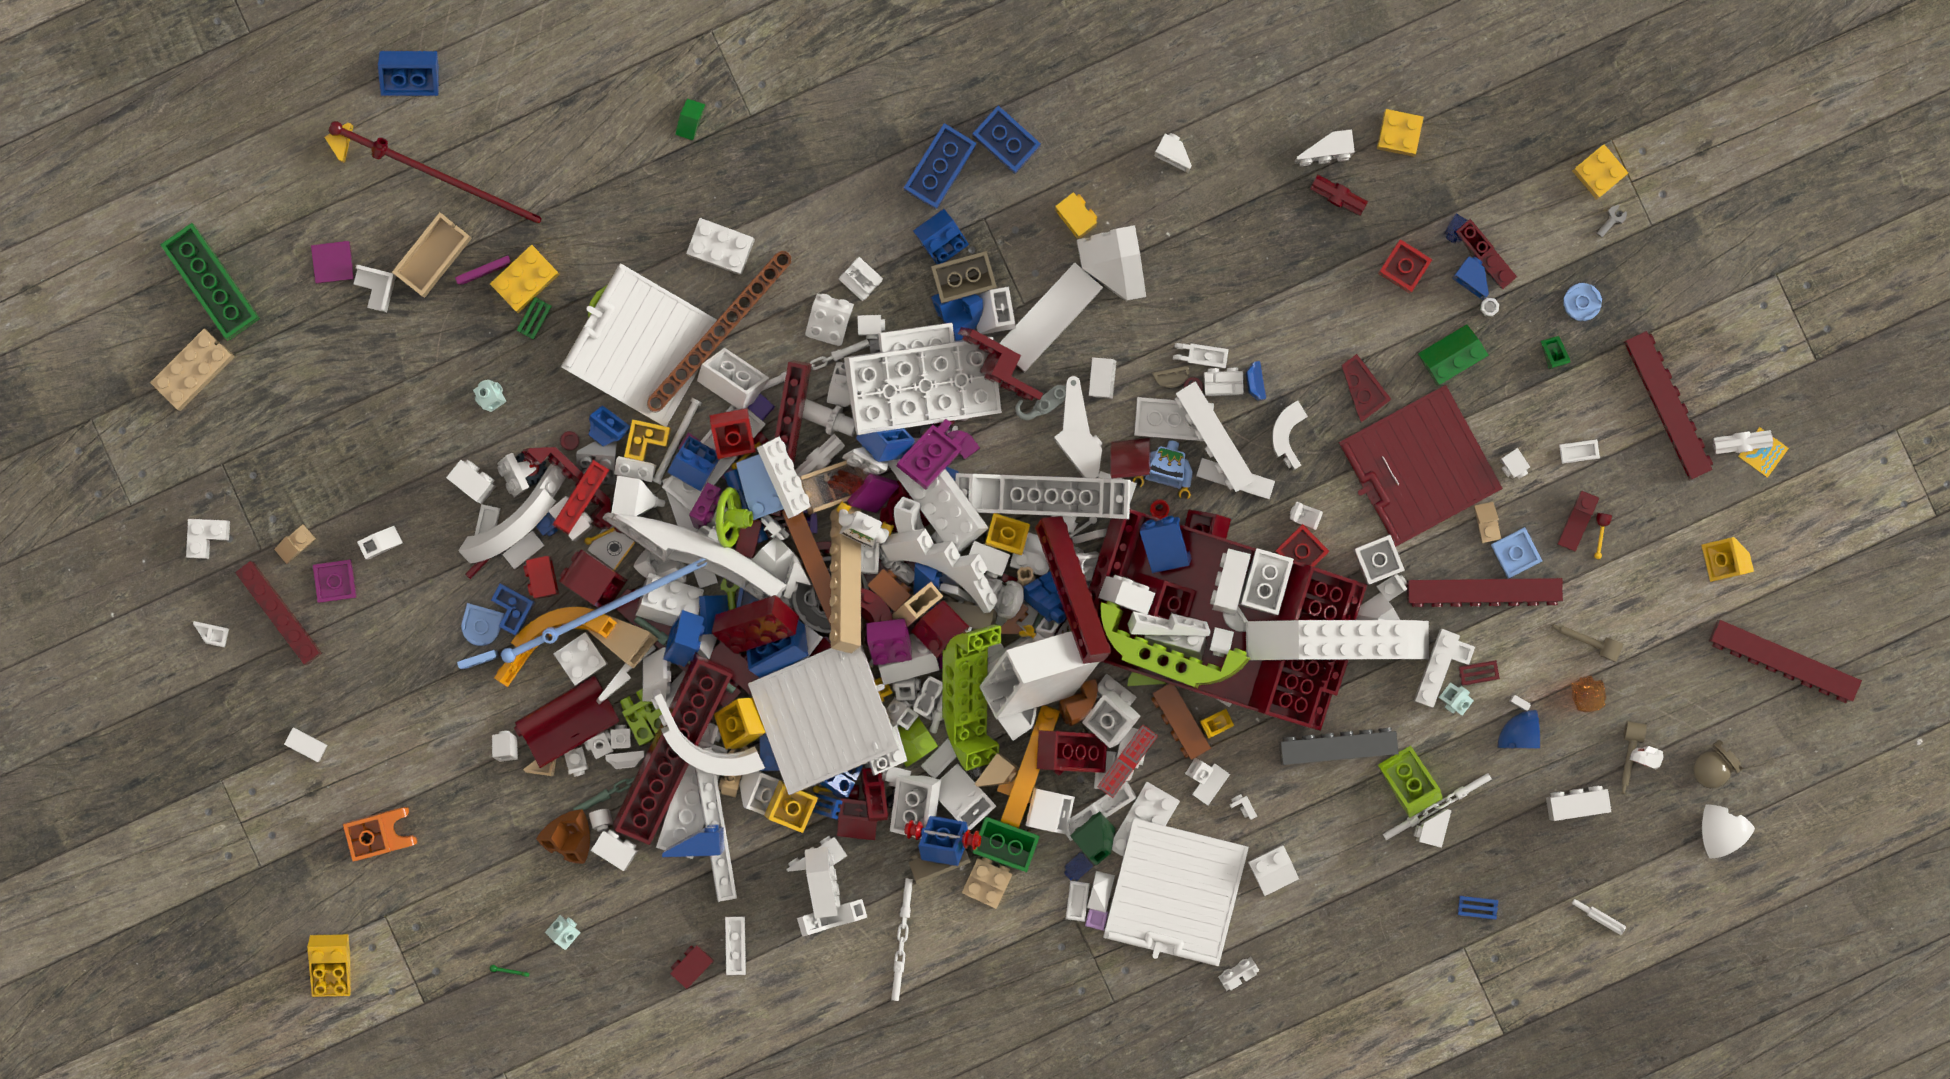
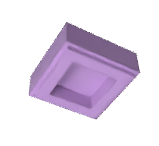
(1096, 919)

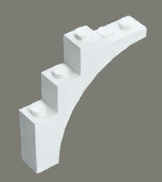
(944, 557)

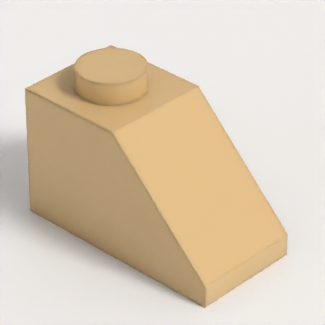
(998, 772)

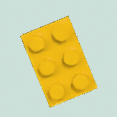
(524, 279)

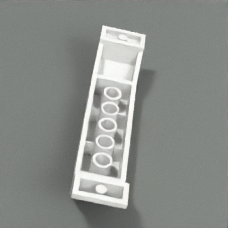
(1046, 495)
(1337, 639)

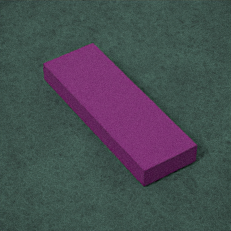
(483, 270)

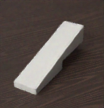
(1176, 625)
(620, 679)
(1106, 805)

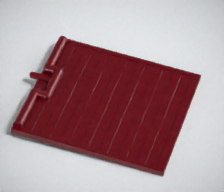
(1430, 457)

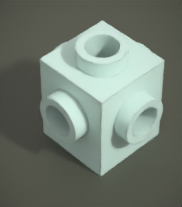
(489, 395)
(1456, 699)
(563, 931)

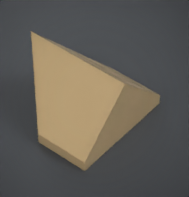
(548, 769)

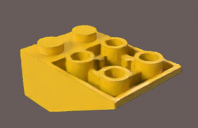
(329, 965)

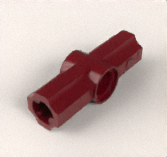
(1338, 195)

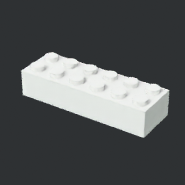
(1215, 436)
(945, 507)

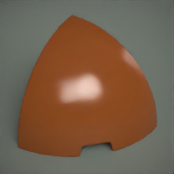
(1079, 706)
(568, 836)

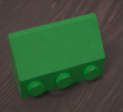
(1452, 355)
(1006, 844)

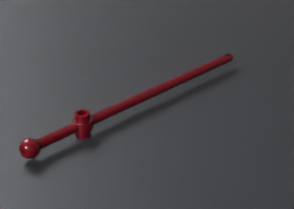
(380, 148)

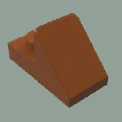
(1011, 626)

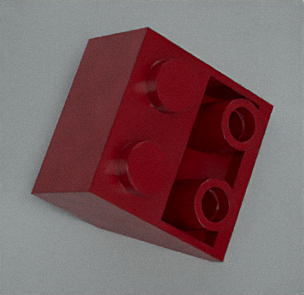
(854, 820)

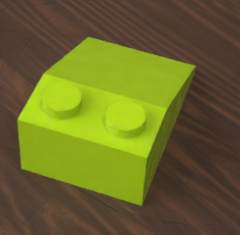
(1410, 781)

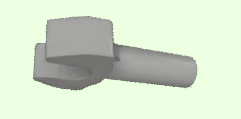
(1611, 221)

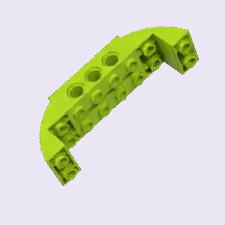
(1132, 651)
(962, 699)

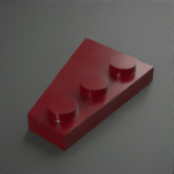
(1364, 388)

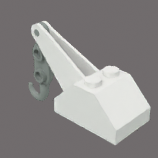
(1075, 439)

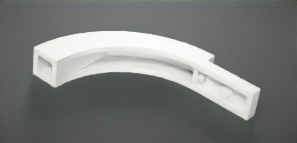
(908, 519)
(519, 524)
(715, 763)

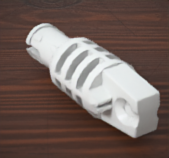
(899, 568)

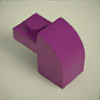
(969, 445)

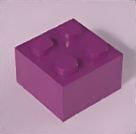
(889, 641)

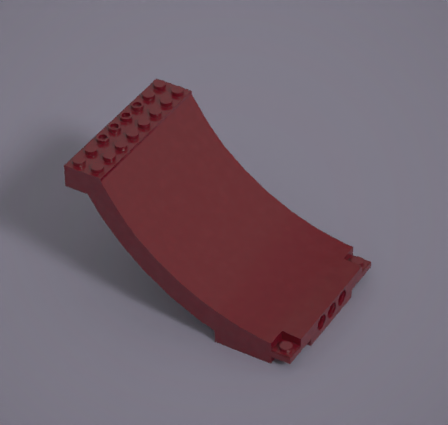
(1279, 688)

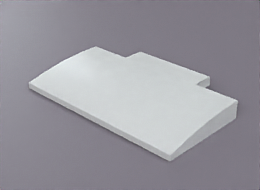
(919, 381)

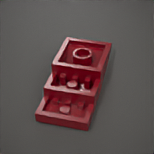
(1130, 458)

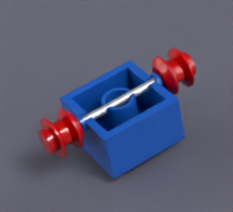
(942, 839)

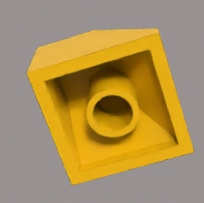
(1007, 534)
(1726, 559)

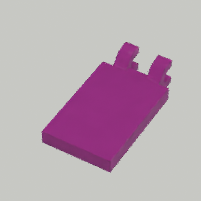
(931, 454)

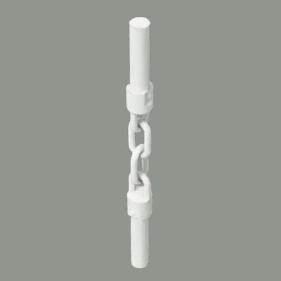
(836, 355)
(1459, 793)
(899, 965)

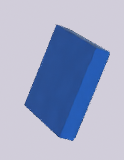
(709, 608)

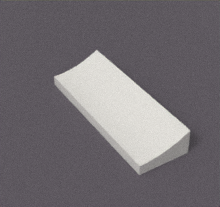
(1051, 315)

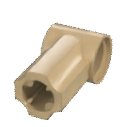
(1025, 576)

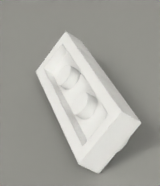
(735, 946)

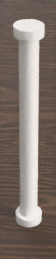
(676, 440)

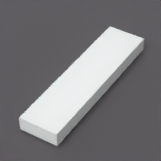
(1260, 487)

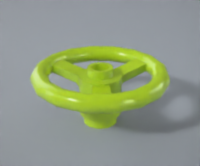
(733, 518)

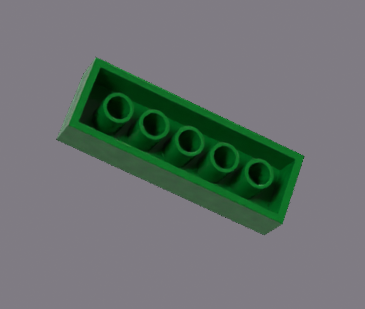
(210, 281)

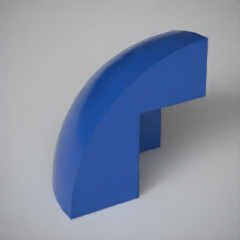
(960, 312)
(1521, 731)

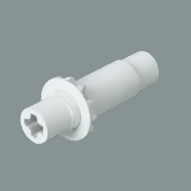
(832, 419)

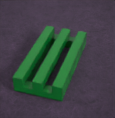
(527, 315)

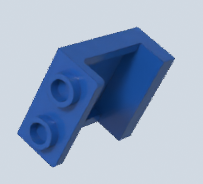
(1164, 544)

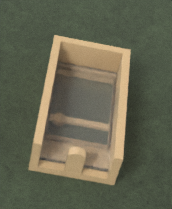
(819, 492)

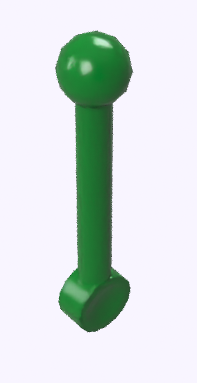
(493, 968)

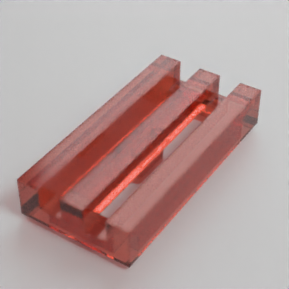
(847, 479)

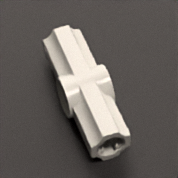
(1742, 442)
(820, 456)

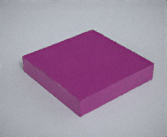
(332, 262)
(873, 493)
(334, 581)

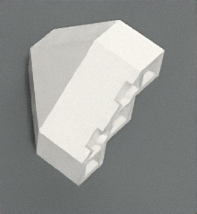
(1114, 261)

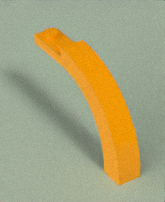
(602, 625)
(1027, 772)

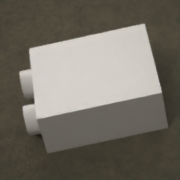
(1035, 675)

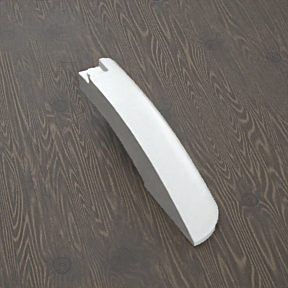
(688, 546)

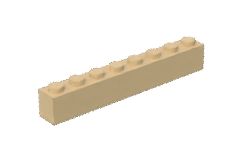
(845, 588)

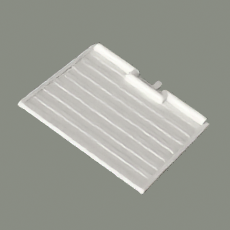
(637, 341)
(823, 717)
(1175, 892)

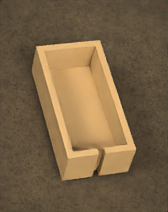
(432, 255)
(192, 369)

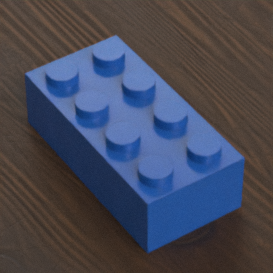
(940, 166)

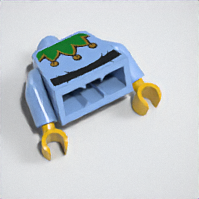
(1169, 468)

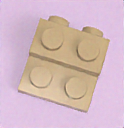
(987, 882)

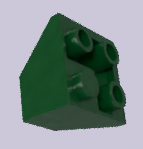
(1095, 837)

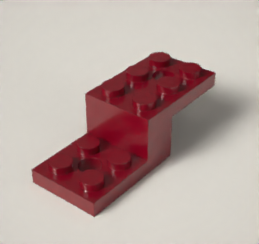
(999, 364)

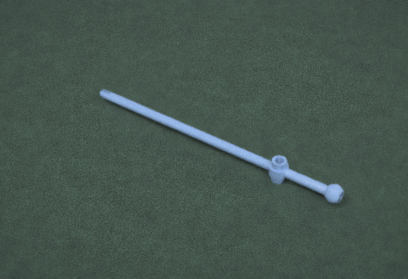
(509, 655)

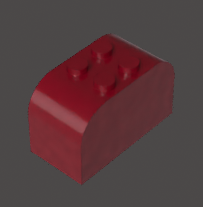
(592, 579)

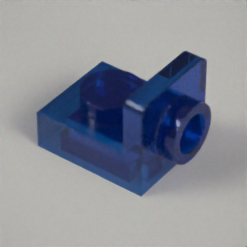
(1455, 223)
(1077, 867)

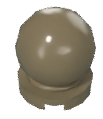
(1715, 767)

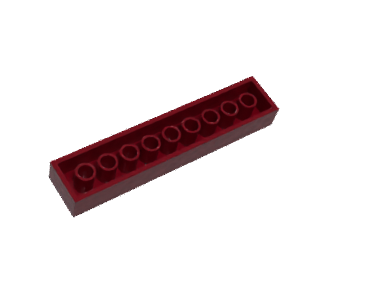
(662, 766)

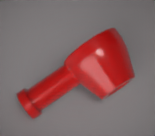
(1159, 513)

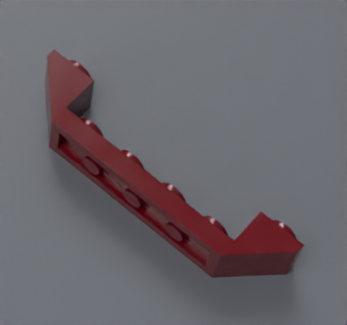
(570, 471)

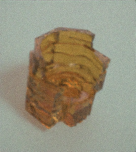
(1588, 694)

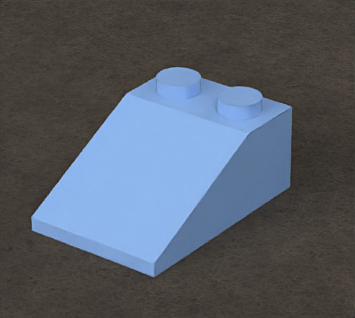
(758, 487)

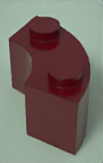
(873, 607)

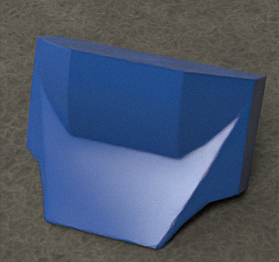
(1255, 381)
(606, 426)

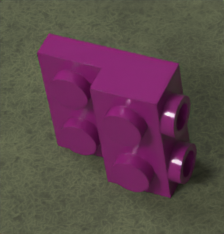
(704, 508)

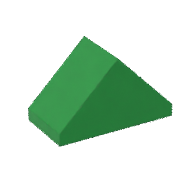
(689, 119)
(1555, 352)

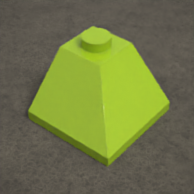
(916, 741)

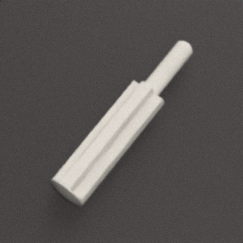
(1601, 917)

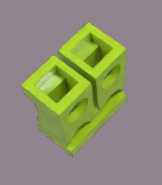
(637, 718)

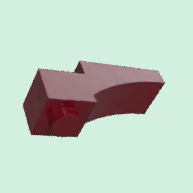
(1578, 520)
(874, 795)

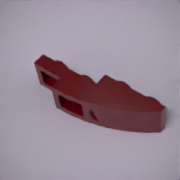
(1482, 249)

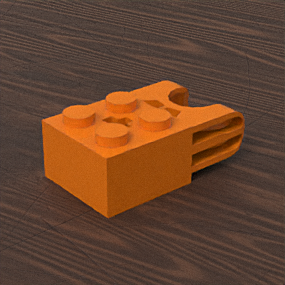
(382, 831)

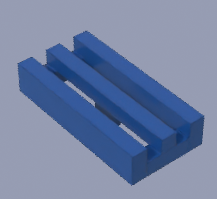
(834, 808)
(1494, 908)

